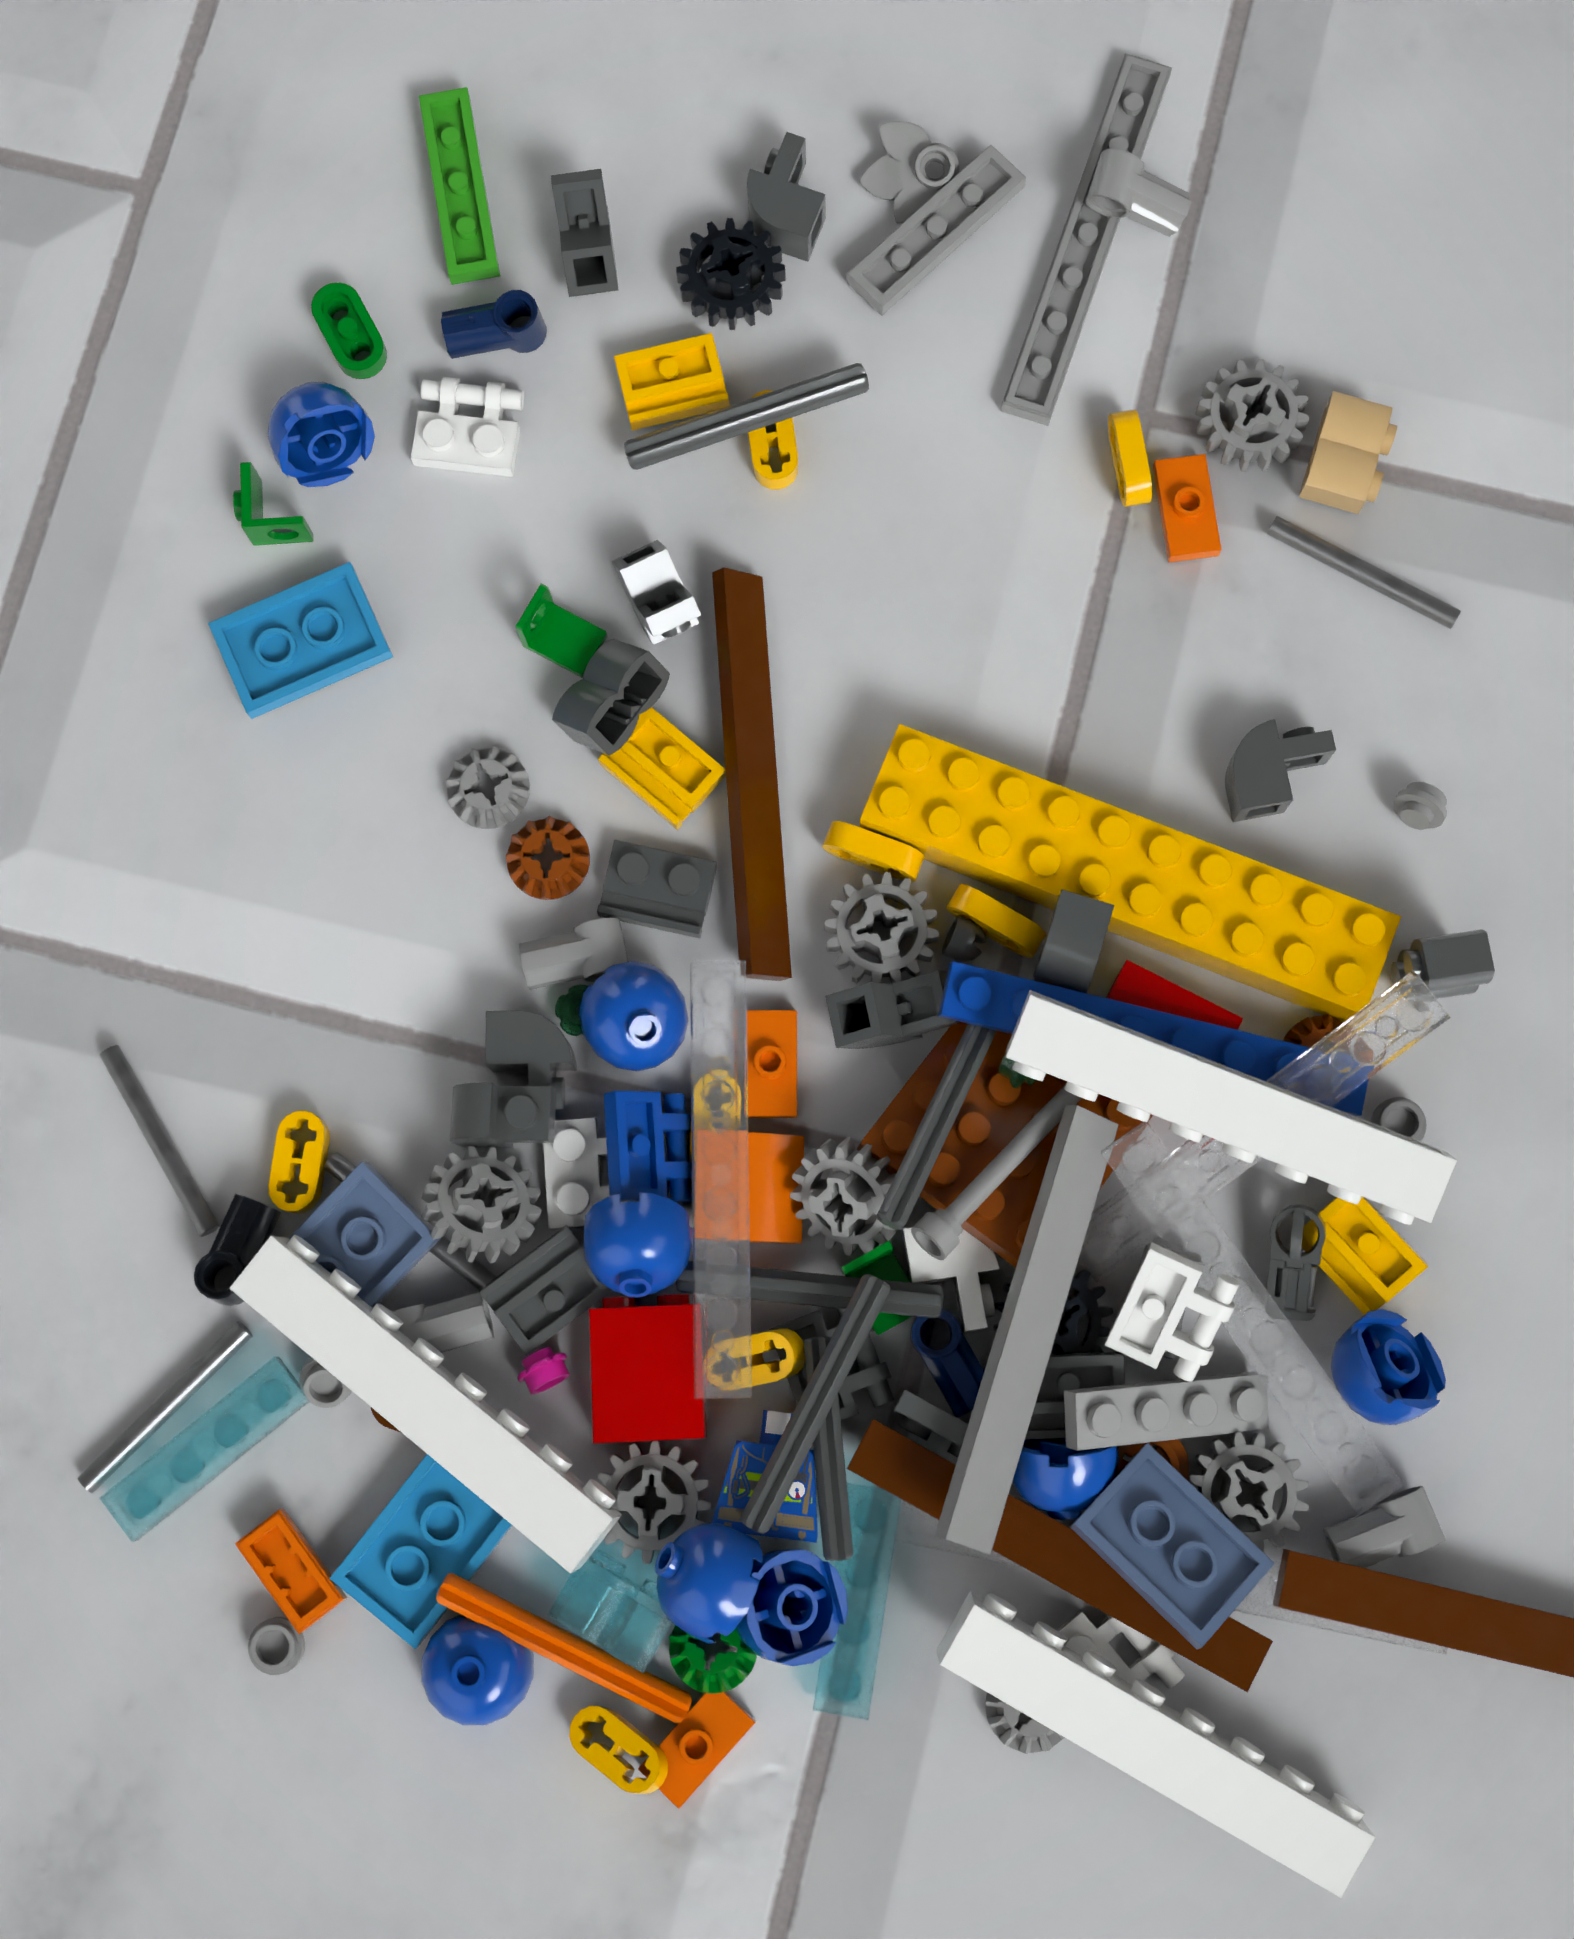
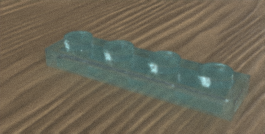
(205, 1449)
(850, 1667)

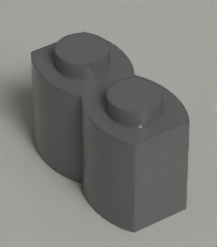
(612, 694)
(1448, 963)

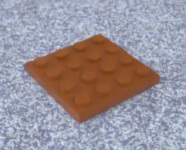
(982, 1129)

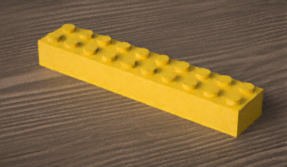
(1162, 882)

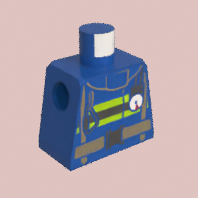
(799, 1509)

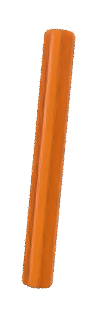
(563, 1648)

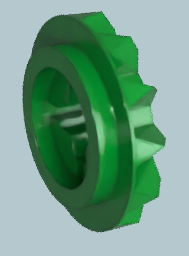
(724, 1673)

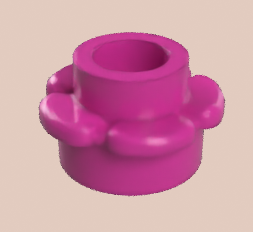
(543, 1370)

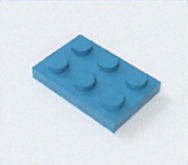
(300, 640)
(413, 1544)

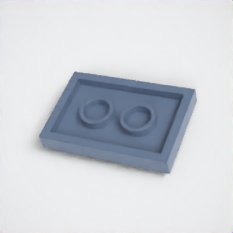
(368, 1233)
(1172, 1546)

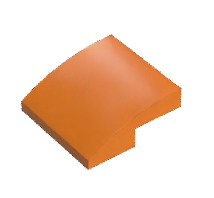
(771, 1167)

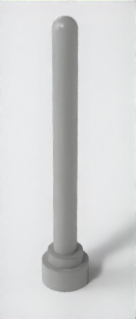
(939, 1231)

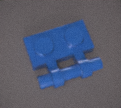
(637, 1145)

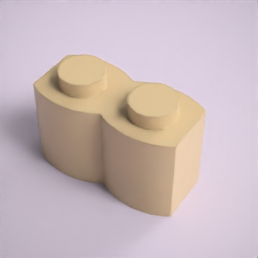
(1347, 453)

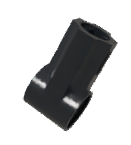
(239, 1239)

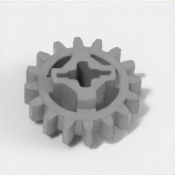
(1271, 430)
(858, 936)
(845, 1197)
(476, 1210)
(1268, 1480)
(676, 1503)

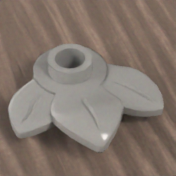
(902, 171)

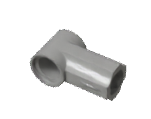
(1125, 189)
(574, 955)
(448, 1324)
(1398, 1526)

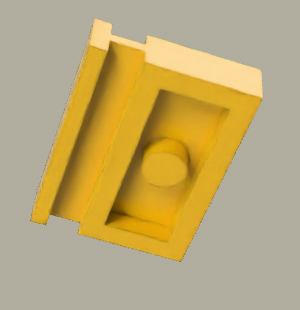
(671, 381)
(664, 768)
(1363, 1253)

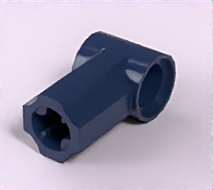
(488, 326)
(953, 1367)

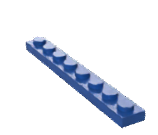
(997, 1000)

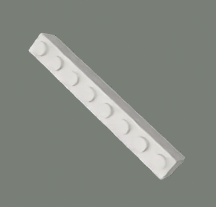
(1229, 1107)
(427, 1401)
(1155, 1742)

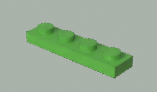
(459, 186)

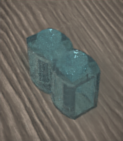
(612, 1611)

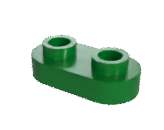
(351, 333)

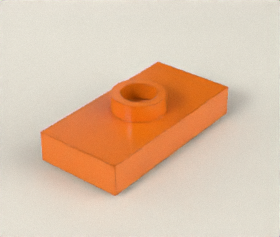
(1186, 508)
(772, 1063)
(290, 1570)
(700, 1744)

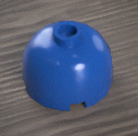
(319, 433)
(634, 1016)
(637, 1243)
(1386, 1369)
(1062, 1477)
(707, 1579)
(794, 1608)
(475, 1672)

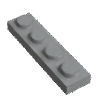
(936, 230)
(1164, 1410)

